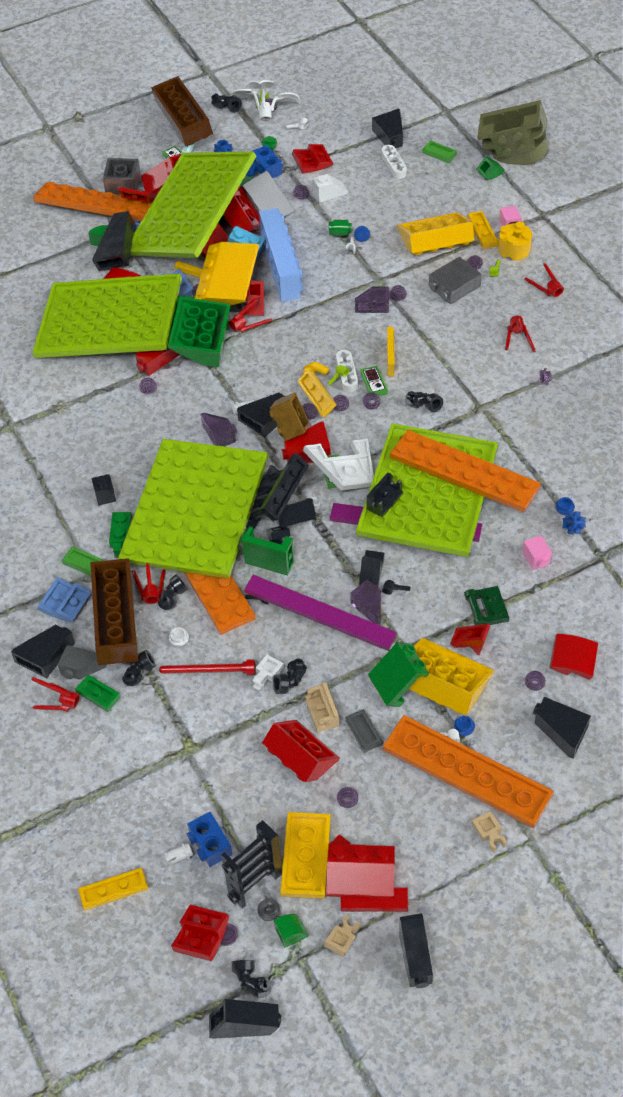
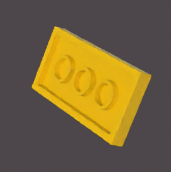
(305, 855)

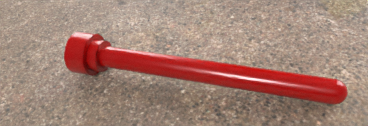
(247, 667)

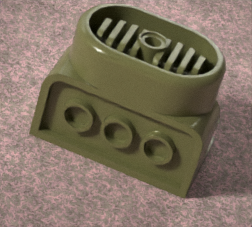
(515, 133)

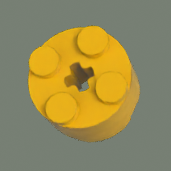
(515, 241)

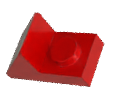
(256, 290)
(471, 637)

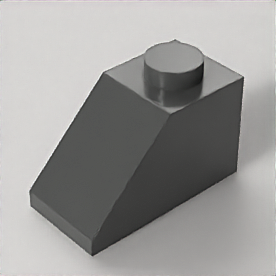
(78, 663)

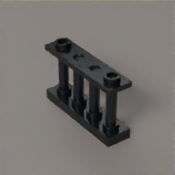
(276, 490)
(252, 864)

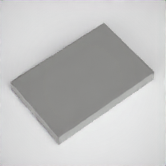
(266, 194)

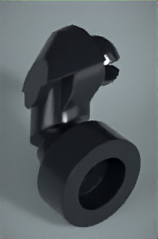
(233, 103)
(432, 402)
(167, 599)
(296, 670)
(133, 673)
(259, 986)

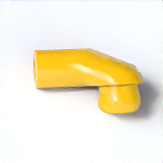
(316, 367)

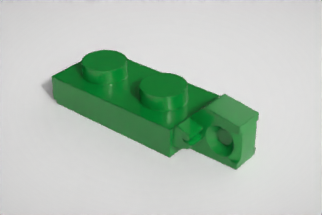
(119, 528)

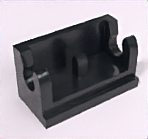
(384, 495)
(297, 513)

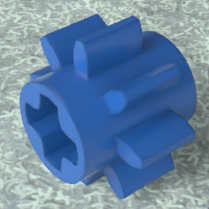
(222, 146)
(574, 522)

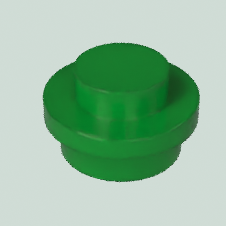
(270, 141)

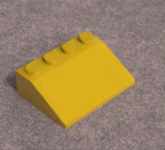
(436, 233)
(227, 272)
(451, 678)

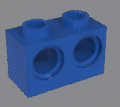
(267, 161)
(212, 838)

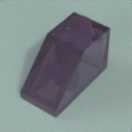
(373, 300)
(219, 429)
(367, 600)

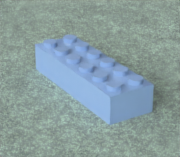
(280, 254)

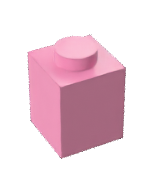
(509, 215)
(537, 552)

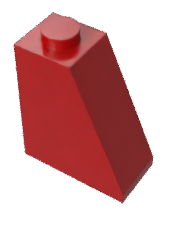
(154, 360)
(314, 435)

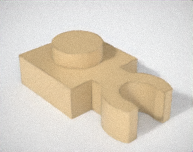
(489, 828)
(342, 938)

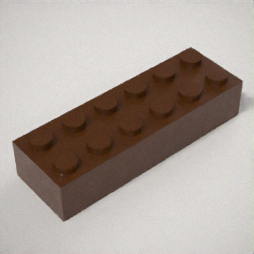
(182, 111)
(113, 612)

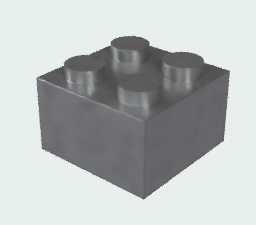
(121, 173)

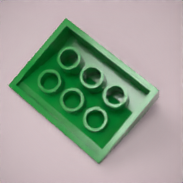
(200, 330)

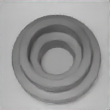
(268, 903)

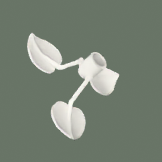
(265, 107)

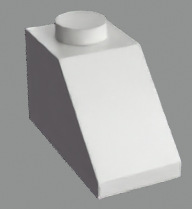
(327, 187)

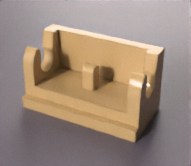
(322, 708)

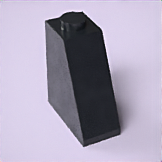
(389, 128)
(257, 414)
(44, 650)
(562, 724)
(415, 950)
(243, 1019)

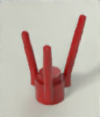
(554, 287)
(238, 322)
(517, 326)
(151, 593)
(67, 698)

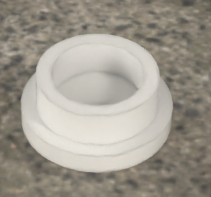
(178, 636)

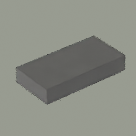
(363, 731)

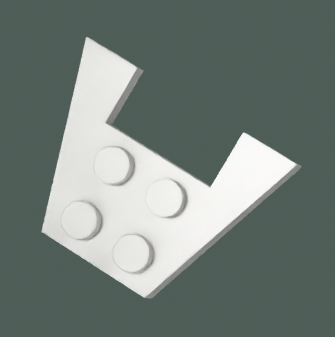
(345, 471)

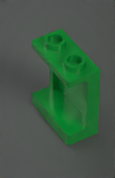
(268, 554)
(397, 673)

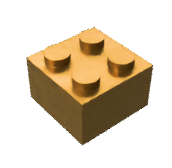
(289, 416)

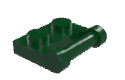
(492, 604)

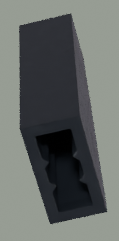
(116, 243)

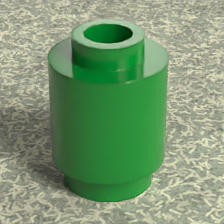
(340, 227)

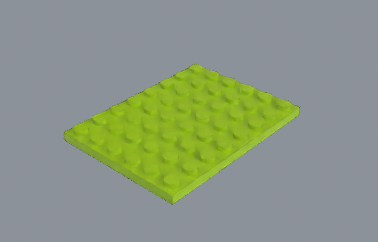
(190, 204)
(108, 316)
(194, 508)
(431, 510)

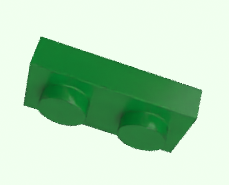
(97, 693)

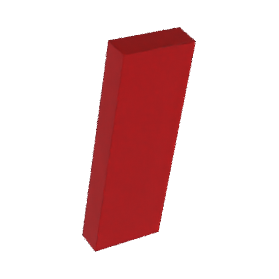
(398, 904)

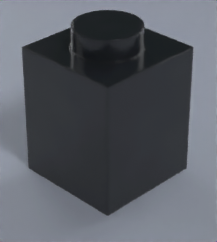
(103, 489)

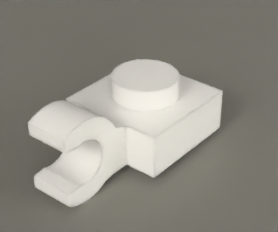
(266, 670)

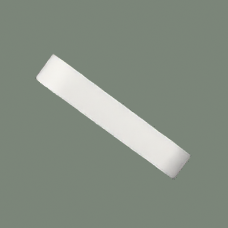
(390, 149)
(351, 375)

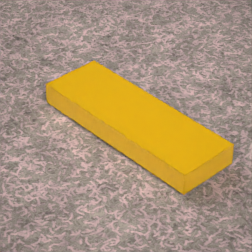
(483, 230)
(390, 352)
(316, 393)
(112, 889)

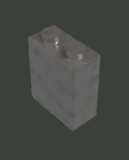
(455, 280)

